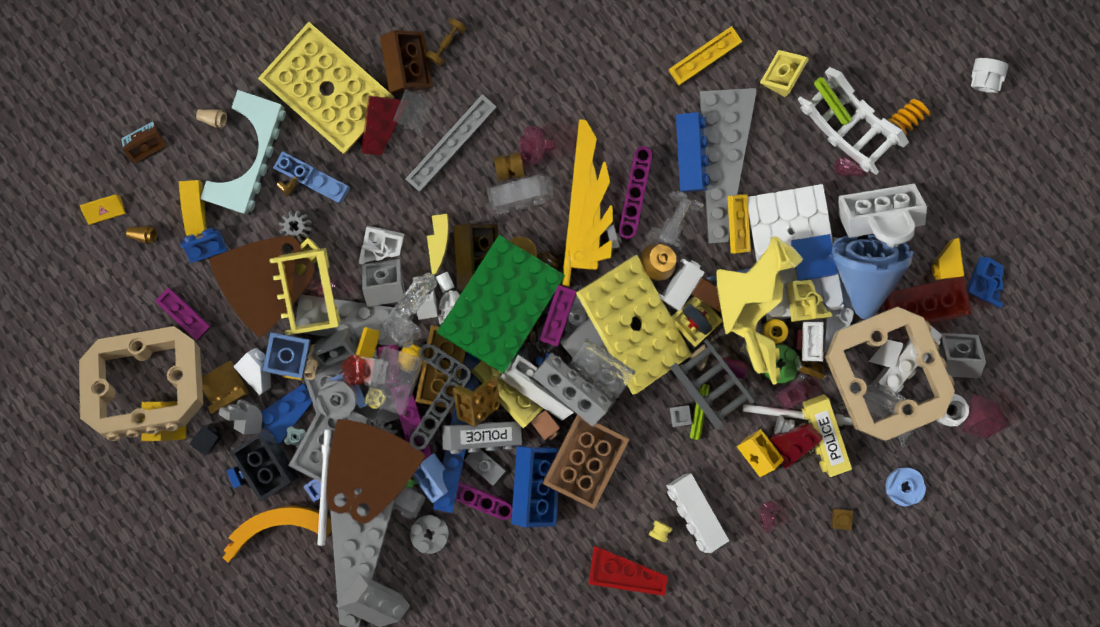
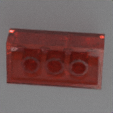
(933, 301)

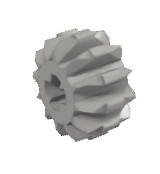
(296, 219)

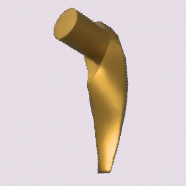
(289, 188)

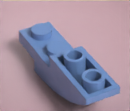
(311, 177)

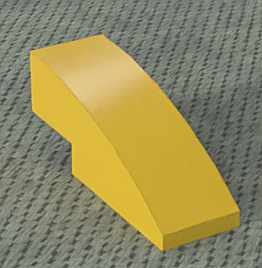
(192, 207)

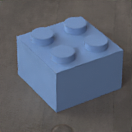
(286, 355)

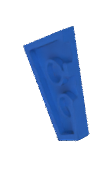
(286, 412)

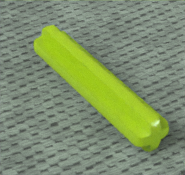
(832, 100)
(699, 415)

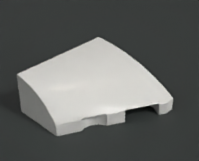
(388, 244)

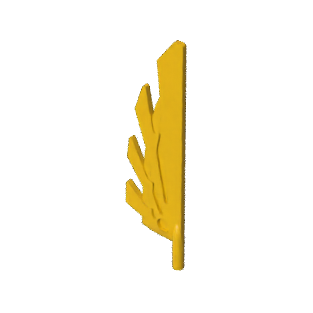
(584, 214)

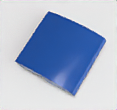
(816, 257)

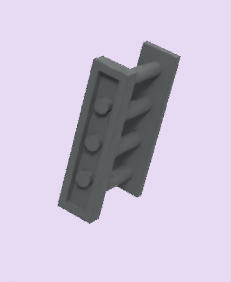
(706, 401)

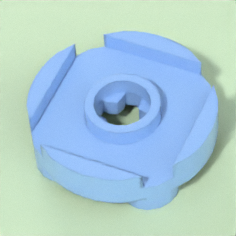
(910, 496)

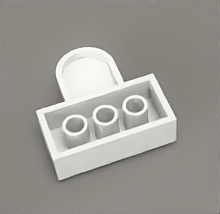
(885, 212)

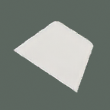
(888, 354)

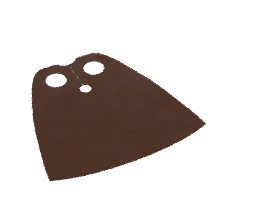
(249, 283)
(370, 461)

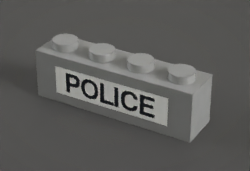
(484, 435)

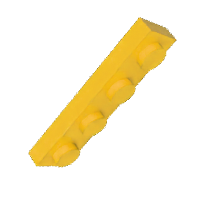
(705, 56)

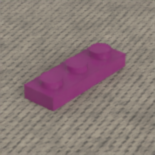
(183, 314)
(558, 315)

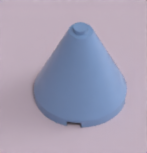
(869, 270)

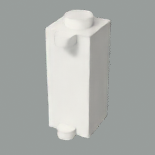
(682, 284)

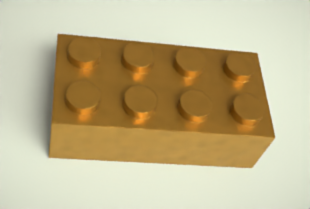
(431, 378)

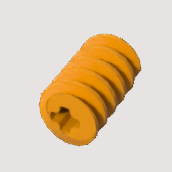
(909, 115)

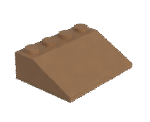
(585, 461)

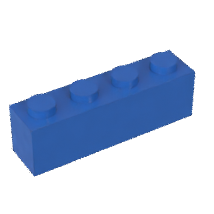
(692, 152)

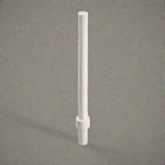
(840, 419)
(325, 449)

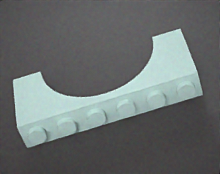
(240, 193)

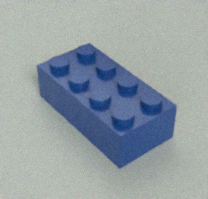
(532, 500)

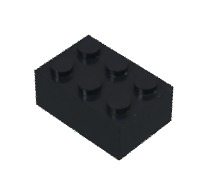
(264, 464)

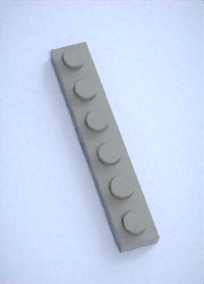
(451, 143)

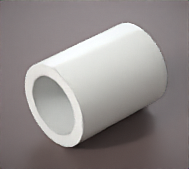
(445, 282)

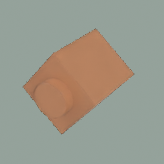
(545, 425)

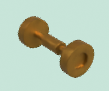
(446, 41)

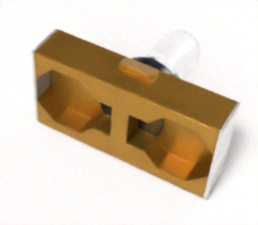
(808, 369)

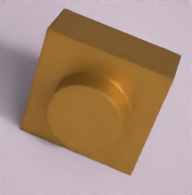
(842, 519)

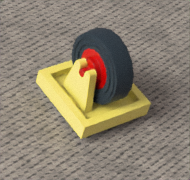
(696, 320)

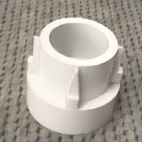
(988, 75)
(961, 412)

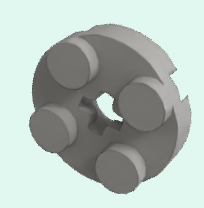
(333, 410)
(425, 544)

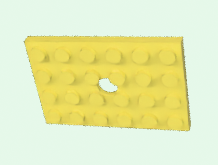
(297, 81)
(612, 304)

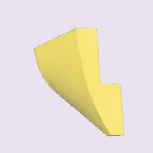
(805, 302)

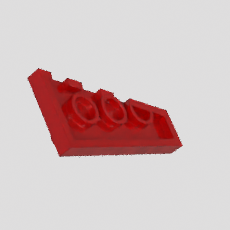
(621, 573)

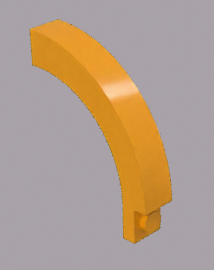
(284, 515)

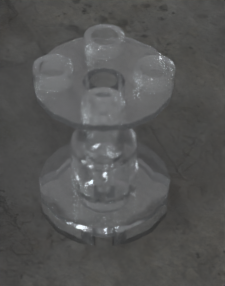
(673, 226)

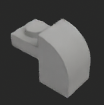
(246, 416)

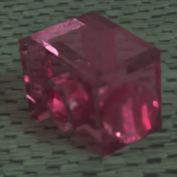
(799, 395)

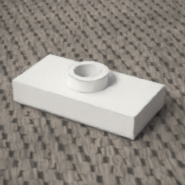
(812, 341)

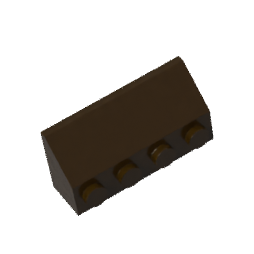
(471, 247)

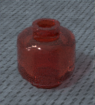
(355, 370)

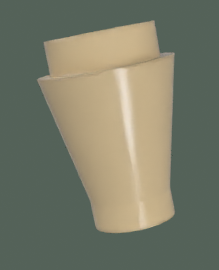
(215, 118)

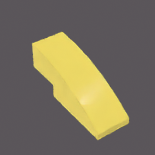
(438, 242)

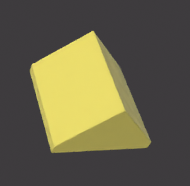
(784, 72)

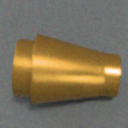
(144, 234)

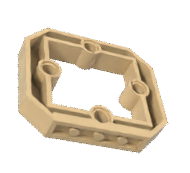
(935, 371)
(93, 379)

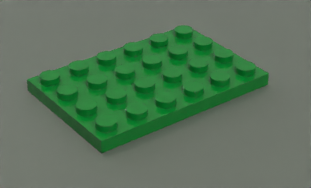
(500, 304)

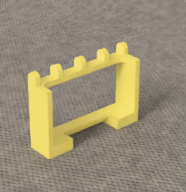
(332, 309)

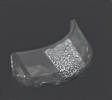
(881, 403)

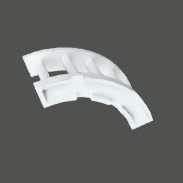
(863, 111)

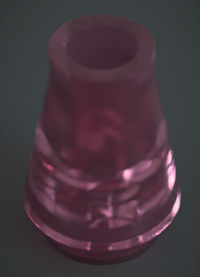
(846, 167)

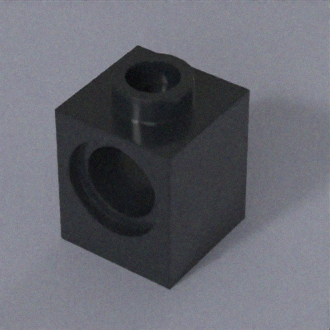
(206, 439)

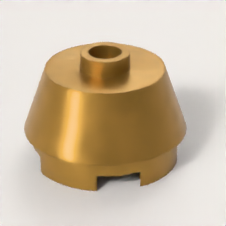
(658, 261)

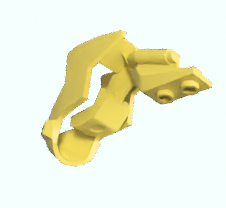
(752, 295)

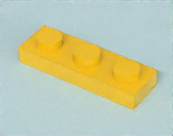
(739, 223)

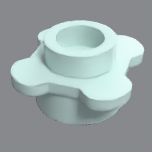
(300, 433)

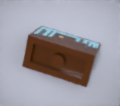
(142, 142)

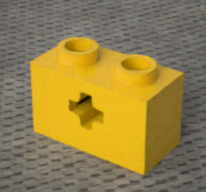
(760, 453)

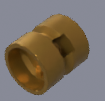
(509, 166)

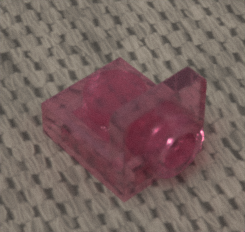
(766, 518)

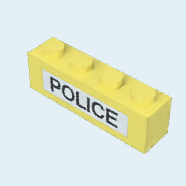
(831, 448)

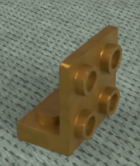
(223, 387)
(477, 405)

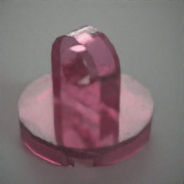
(533, 145)

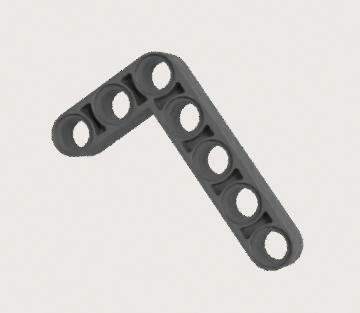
(432, 413)

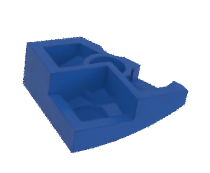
(989, 276)

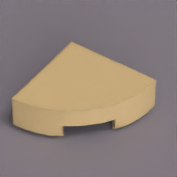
(702, 364)

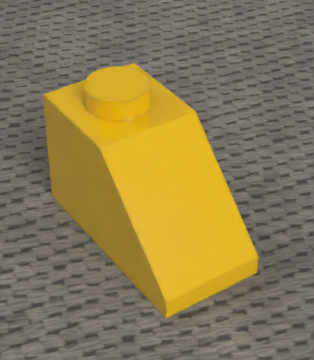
(949, 261)

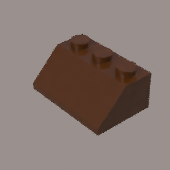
(406, 61)

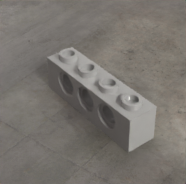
(577, 398)

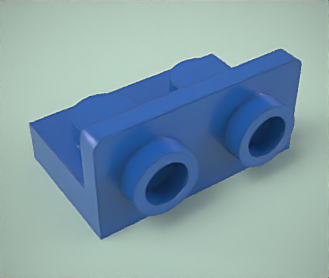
(203, 245)

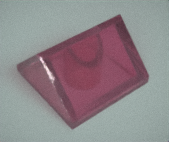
(984, 418)

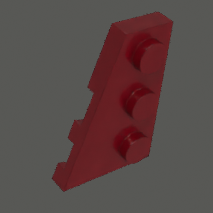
(378, 123)
(795, 443)

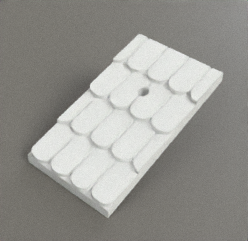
(797, 213)

